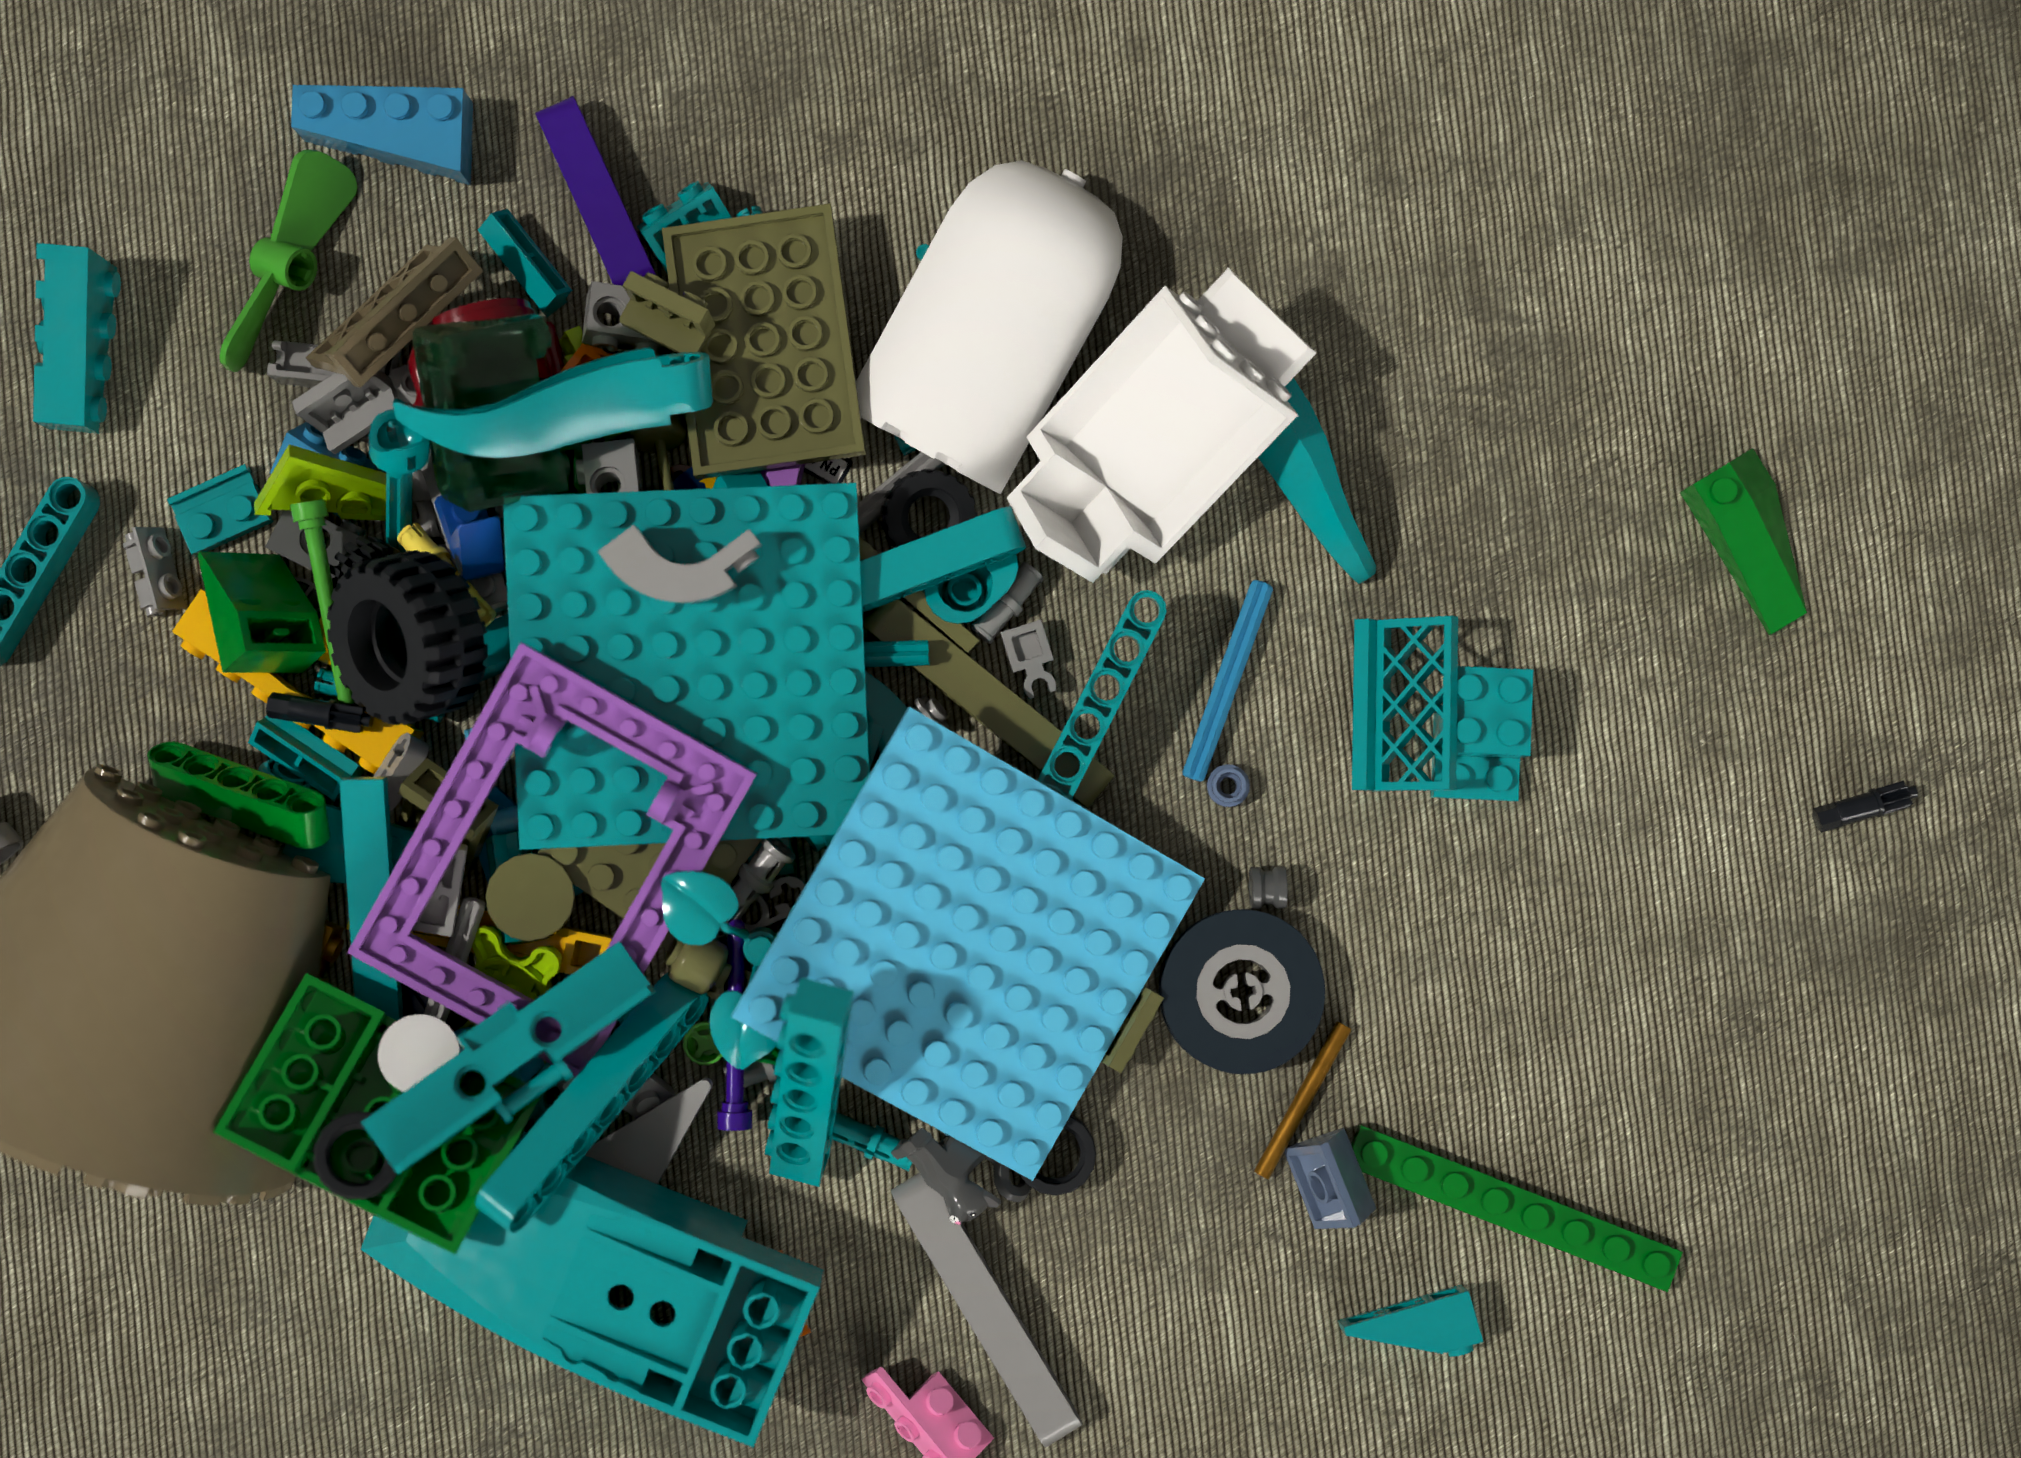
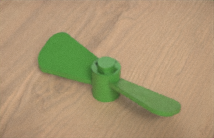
(311, 202)

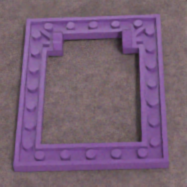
(529, 710)

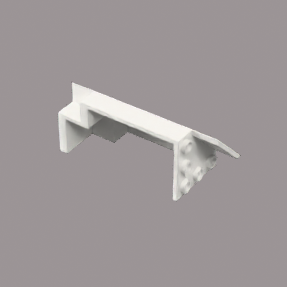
(1159, 427)

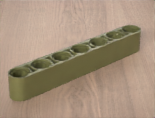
(985, 698)

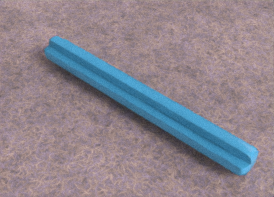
(1227, 680)

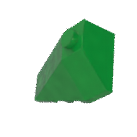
(1748, 530)

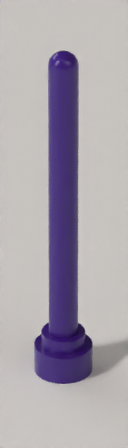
(735, 1111)

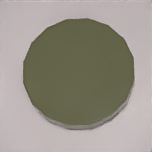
(530, 897)

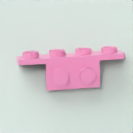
(931, 1417)

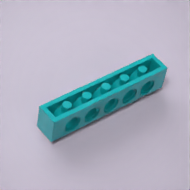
(808, 1080)

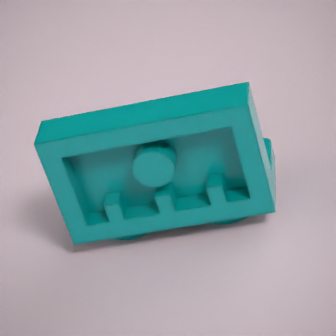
(696, 205)

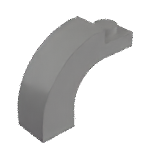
(649, 573)

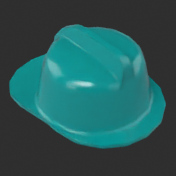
(972, 593)

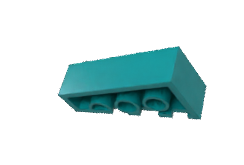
(74, 337)

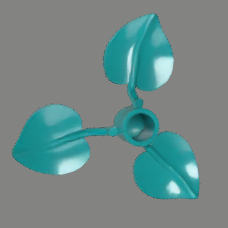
(693, 912)

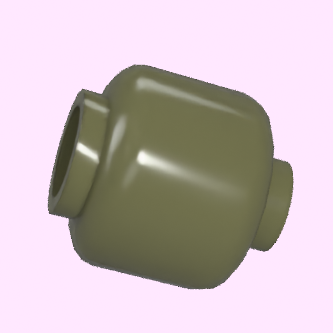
(698, 965)

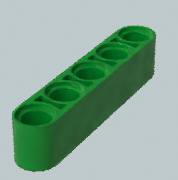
(240, 794)

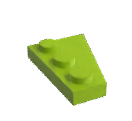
(311, 476)

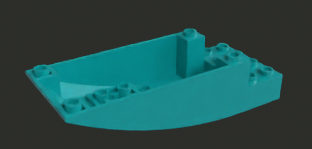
(605, 1228)

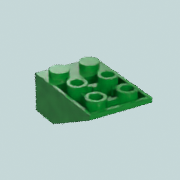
(259, 614)

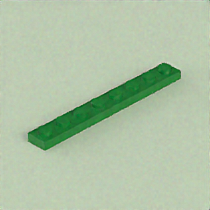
(1515, 1208)

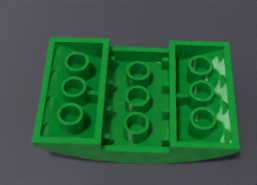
(327, 1065)

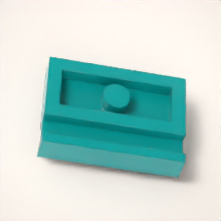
(218, 510)

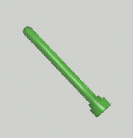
(311, 519)

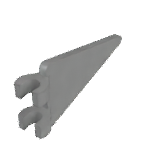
(652, 1139)

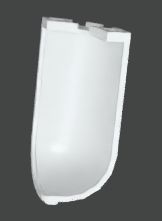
(993, 319)

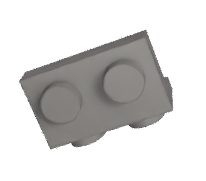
(343, 410)

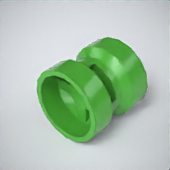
(700, 1044)

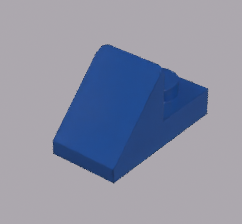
(472, 539)

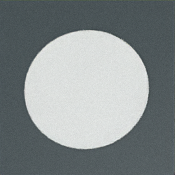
(415, 1049)

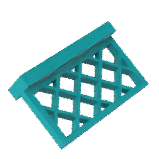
(1373, 710)

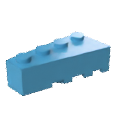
(396, 125)

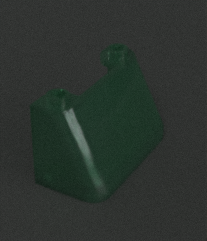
(474, 367)

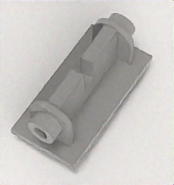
(151, 552)

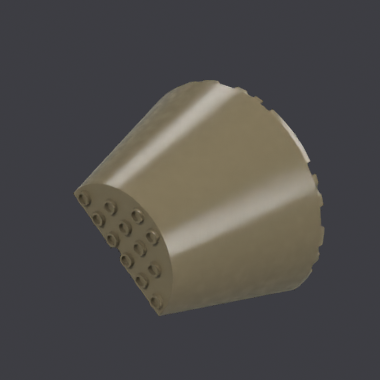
(143, 987)

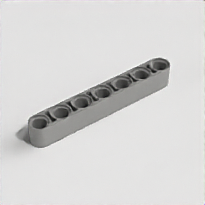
(988, 1311)

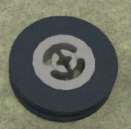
(1292, 984)

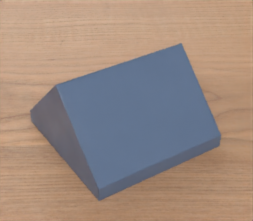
(1330, 1181)

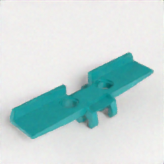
(497, 1047)

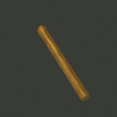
(1302, 1100)

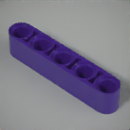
(593, 190)

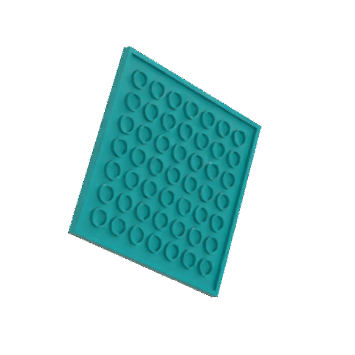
(752, 673)

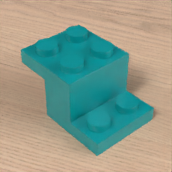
(1491, 733)

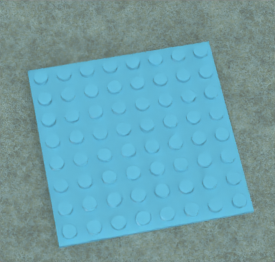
(980, 940)

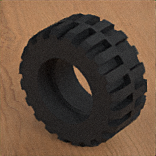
(407, 637)

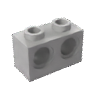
(612, 300)

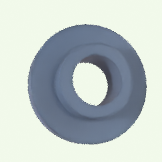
(1241, 782)

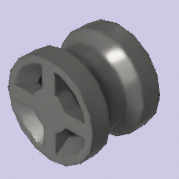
(1268, 887)

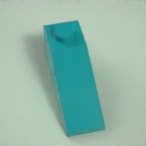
(1430, 1323)

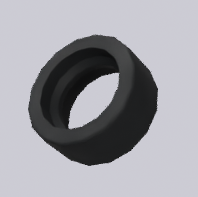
(324, 1168)
(1082, 1170)

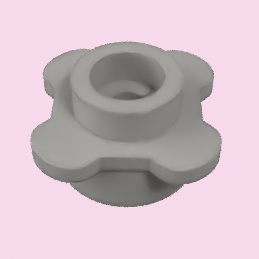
(932, 709)

